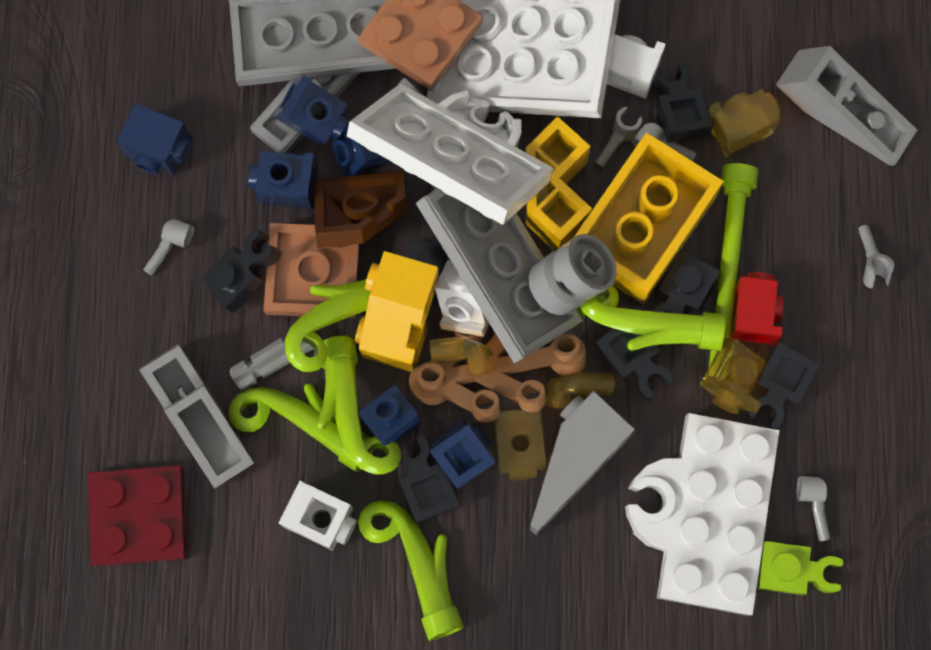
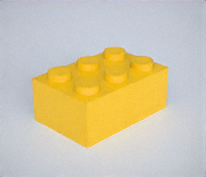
(650, 213)

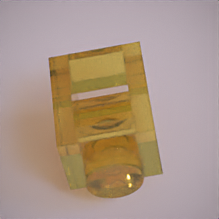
(744, 120)
(526, 463)

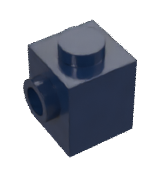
(154, 141)

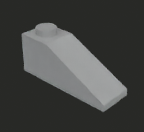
(846, 103)
(583, 446)

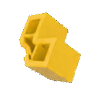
(556, 209)
(396, 311)

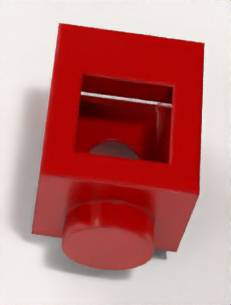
(757, 309)

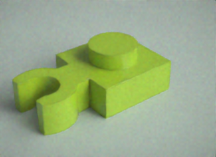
(789, 569)

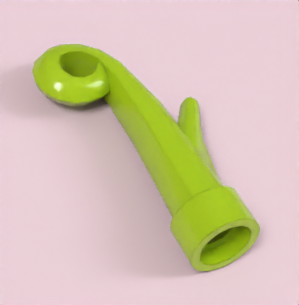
(344, 302)
(657, 327)
(342, 401)
(293, 409)
(427, 568)

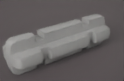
(262, 364)

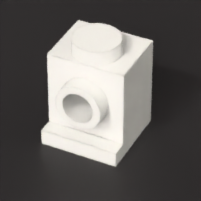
(633, 64)
(458, 305)
(303, 508)

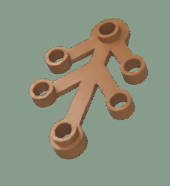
(451, 377)

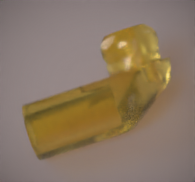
(462, 348)
(578, 383)

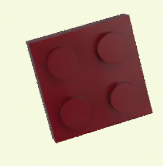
(137, 516)

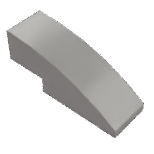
(196, 415)

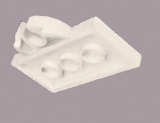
(454, 149)
(710, 513)

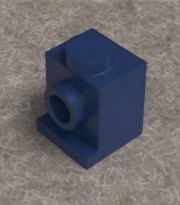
(296, 111)
(293, 191)
(463, 452)

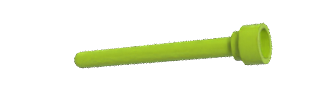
(738, 183)

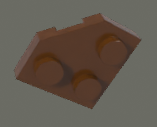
(357, 207)

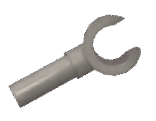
(657, 132)
(620, 133)
(174, 233)
(876, 263)
(815, 491)

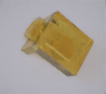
(733, 377)

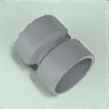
(572, 274)

